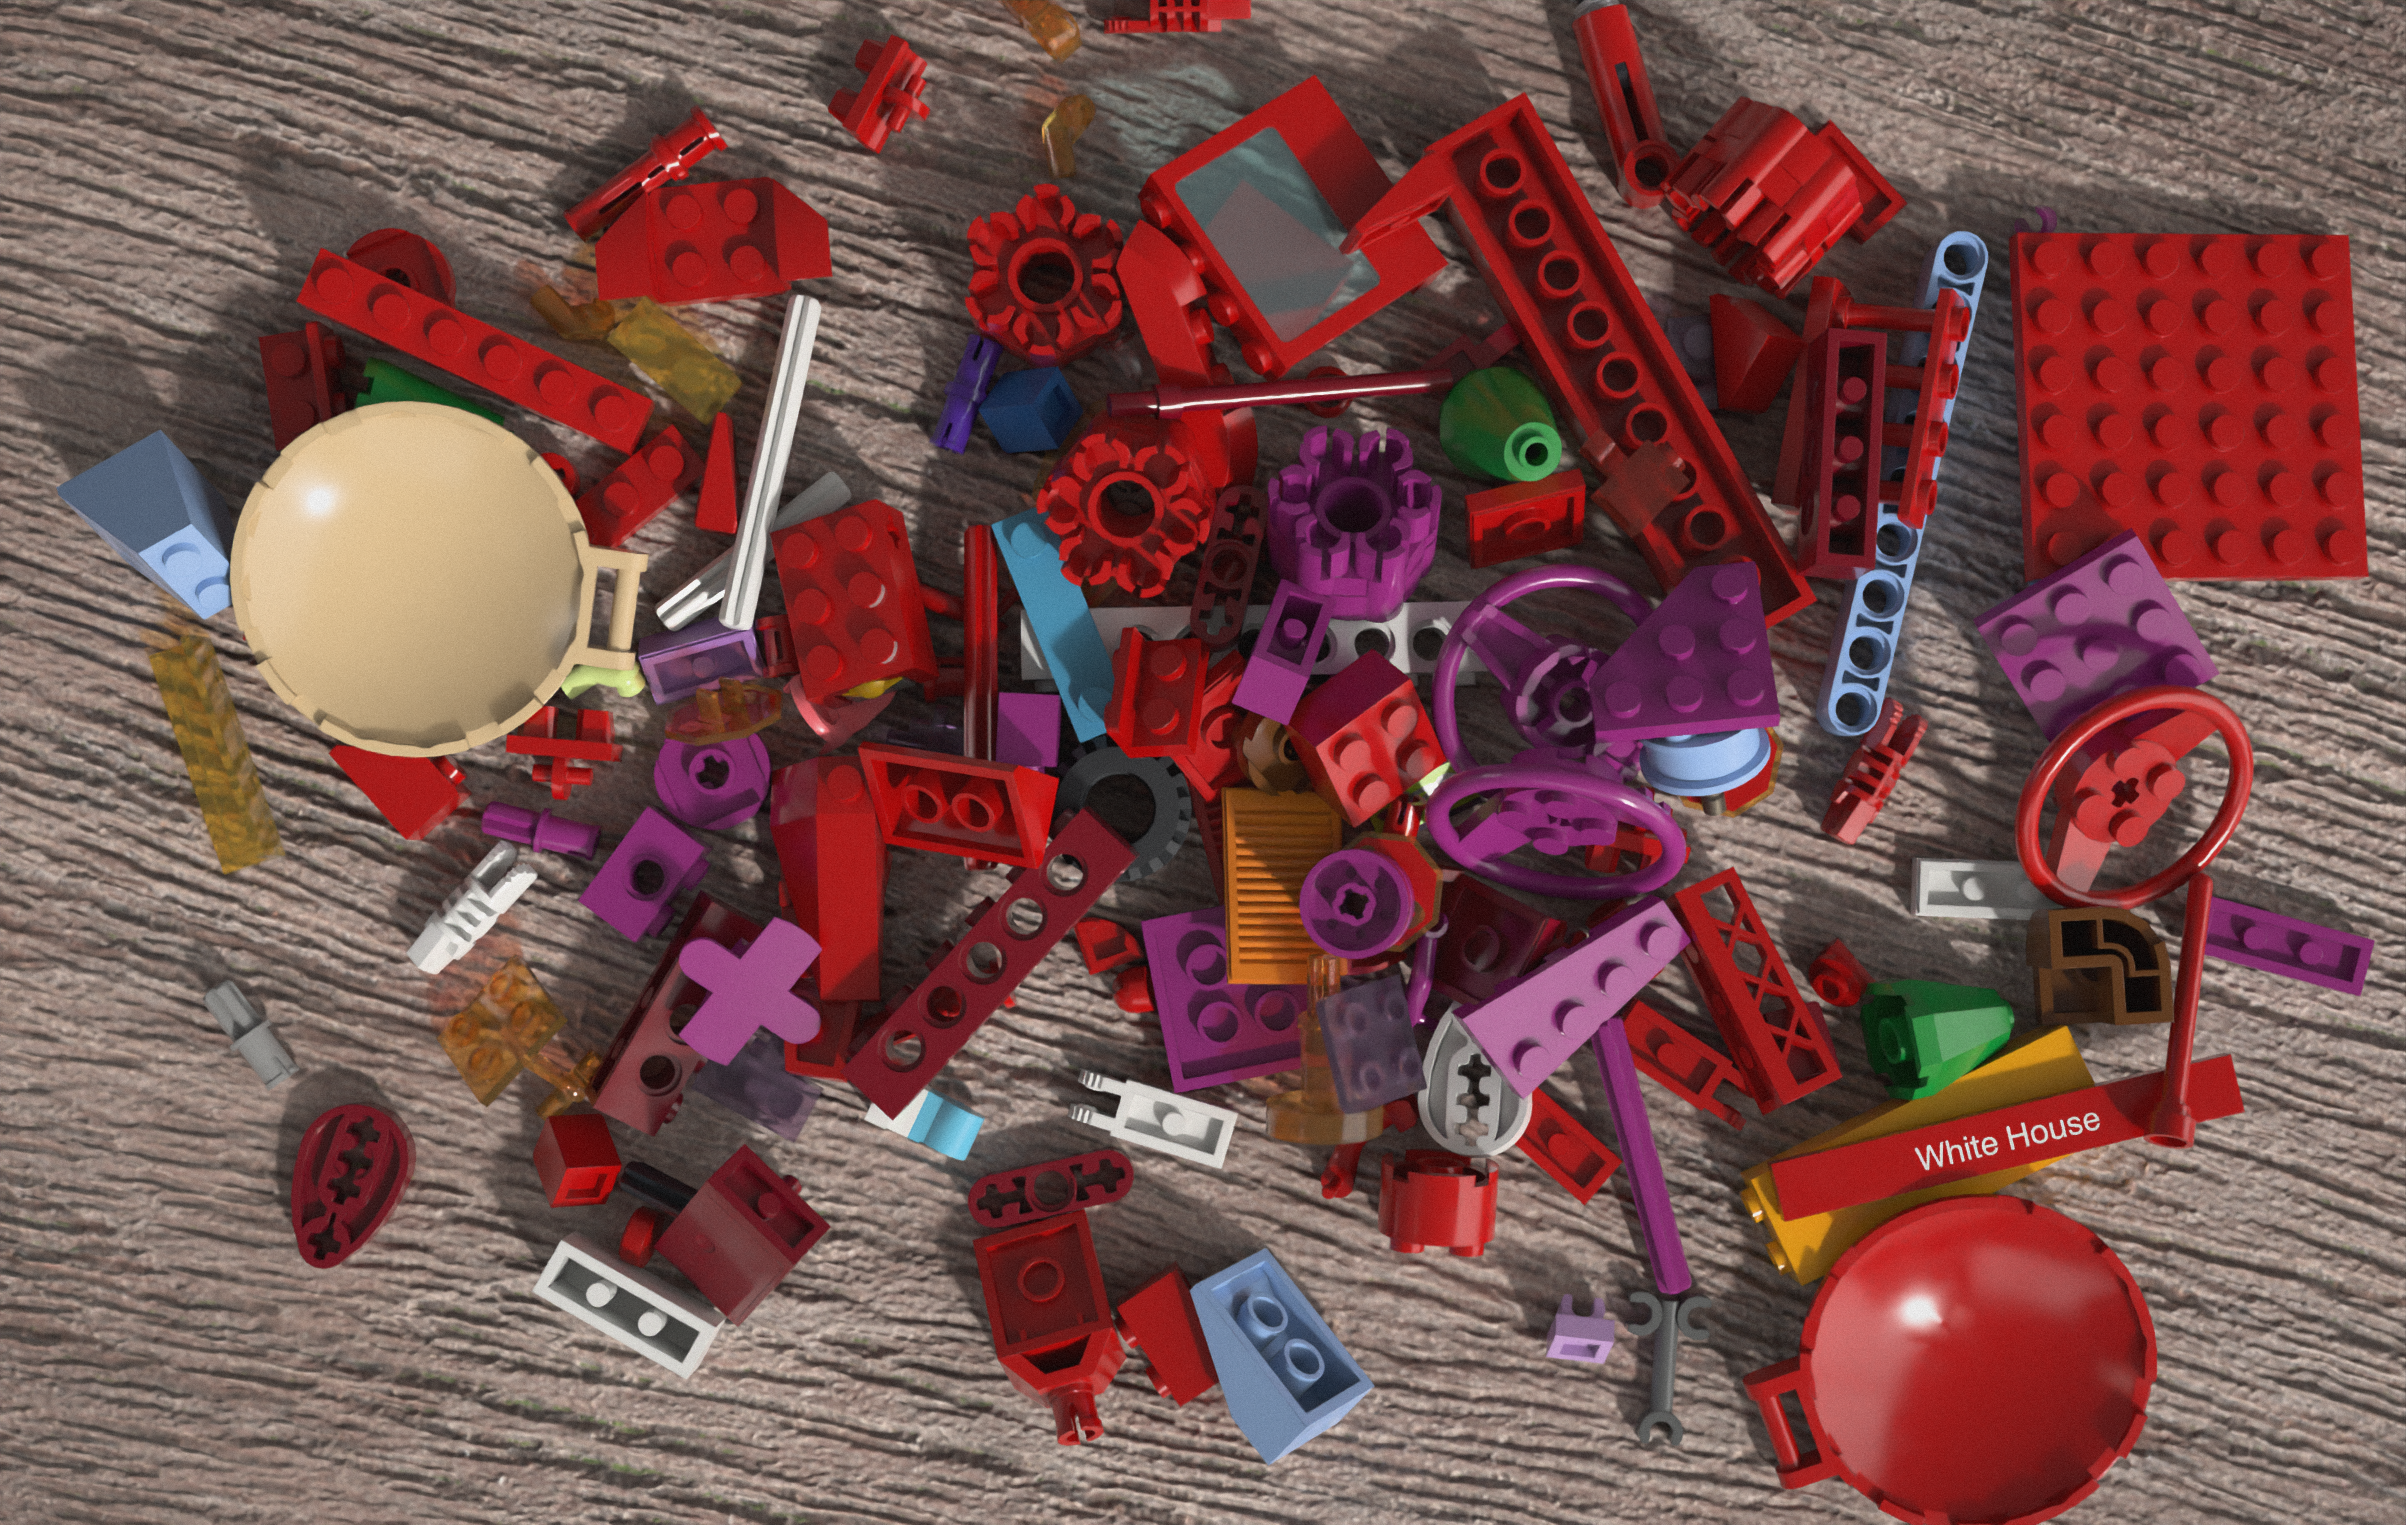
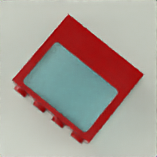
(1265, 225)

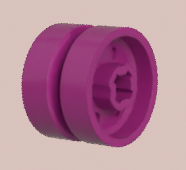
(1329, 891)

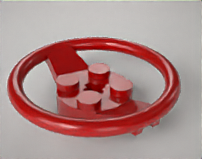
(2119, 784)

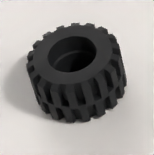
(1160, 777)

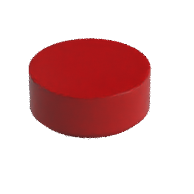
(640, 1236)

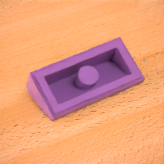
(697, 657)

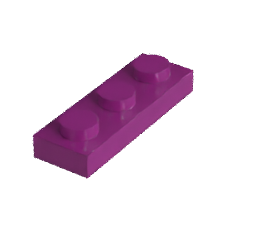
(2287, 947)

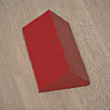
(960, 804)

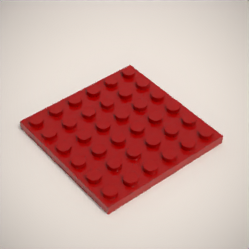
(2190, 400)

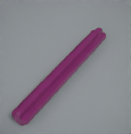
(1641, 1157)

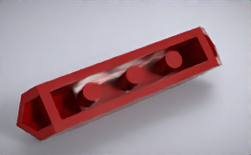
(1178, 338)

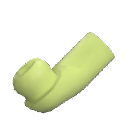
(584, 677)

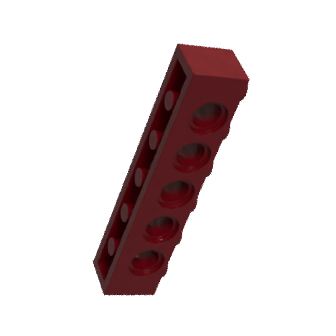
(895, 1081)

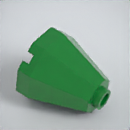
(1931, 1032)

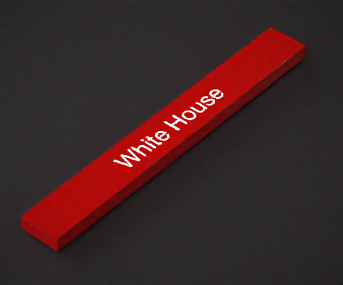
(1992, 1139)

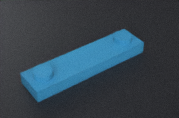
(1059, 620)

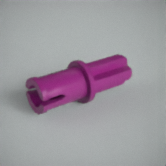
(541, 830)

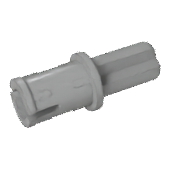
(249, 1034)

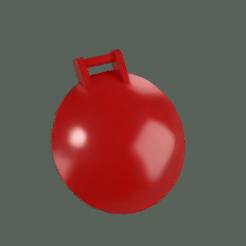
(1967, 1365)

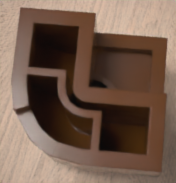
(2098, 968)

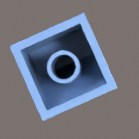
(160, 520)

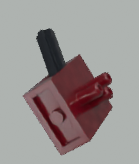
(734, 1232)

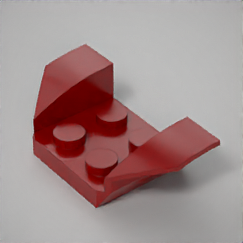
(712, 244)

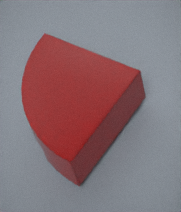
(1105, 944)

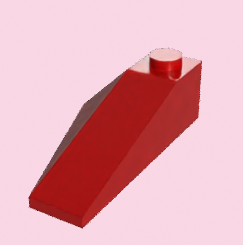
(833, 870)

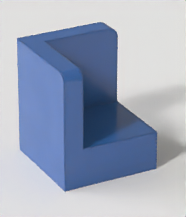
(1031, 410)

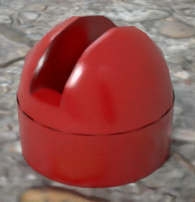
(1134, 990)

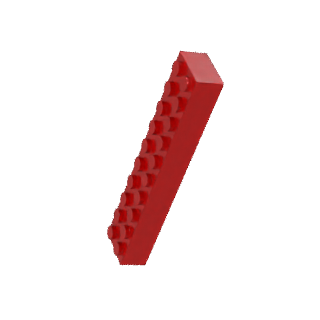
(1604, 347)

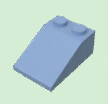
(1275, 1356)

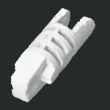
(471, 909)

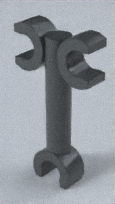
(1665, 1318)

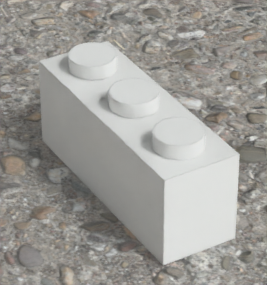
(629, 1304)

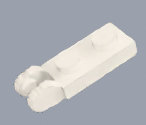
(1160, 1119)

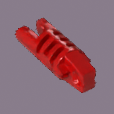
(1180, 16)
(1872, 772)

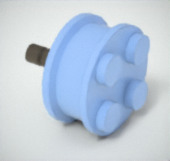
(1704, 764)

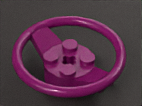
(1534, 670)
(1558, 807)

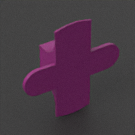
(749, 990)

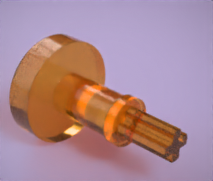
(1315, 1111)

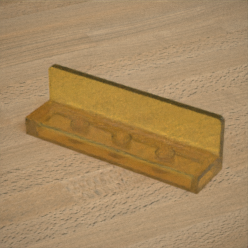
(216, 754)

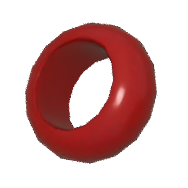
(1327, 412)

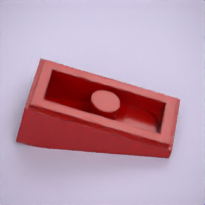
(1411, 198)
(720, 494)

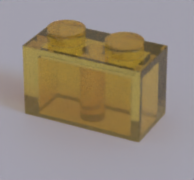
(675, 360)

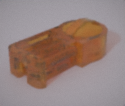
(1047, 26)

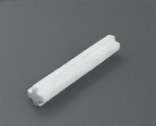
(710, 582)

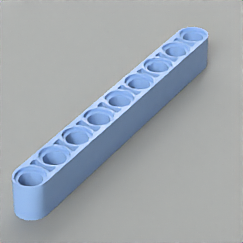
(1895, 572)

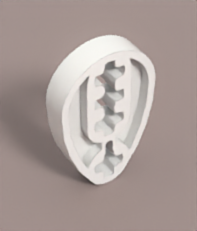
(1440, 1104)

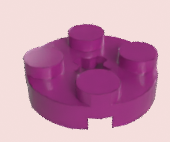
(702, 804)

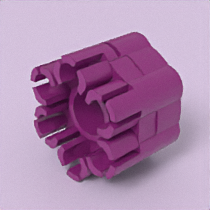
(1362, 493)

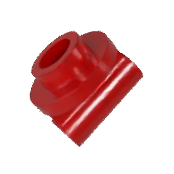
(1838, 975)

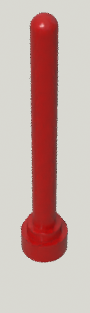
(2171, 1119)

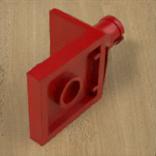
(1052, 1318)

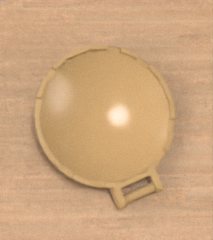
(421, 580)

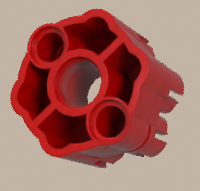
(1769, 189)
(1035, 235)
(1100, 538)

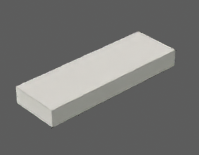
(1974, 889)

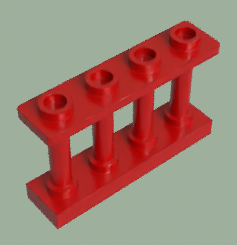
(1834, 308)

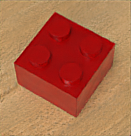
(1364, 737)

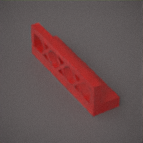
(1734, 1006)

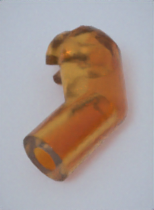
(1062, 130)

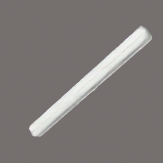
(770, 463)

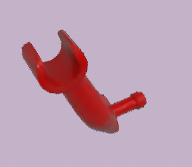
(953, 606)
(1341, 1169)

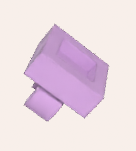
(1579, 1336)

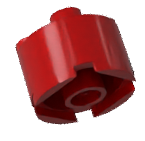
(1437, 1202)

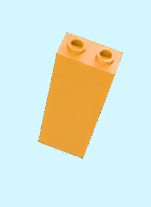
(2025, 1069)

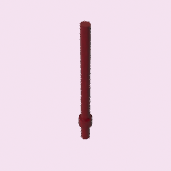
(1171, 400)

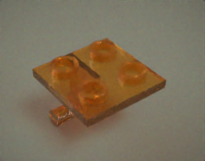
(505, 1032)

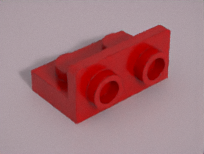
(303, 380)
(1156, 695)

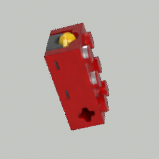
(854, 604)

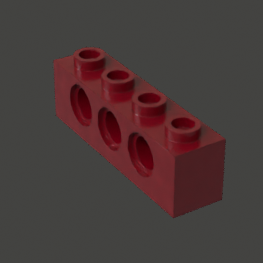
(1841, 454)
(646, 1032)

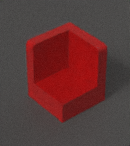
(576, 1160)

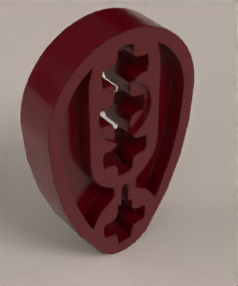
(321, 1159)

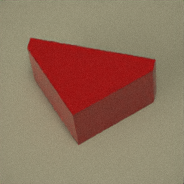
(1750, 353)

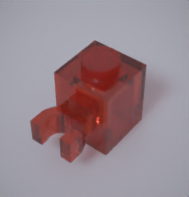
(1635, 485)

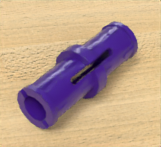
(966, 394)

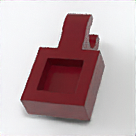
(1464, 357)

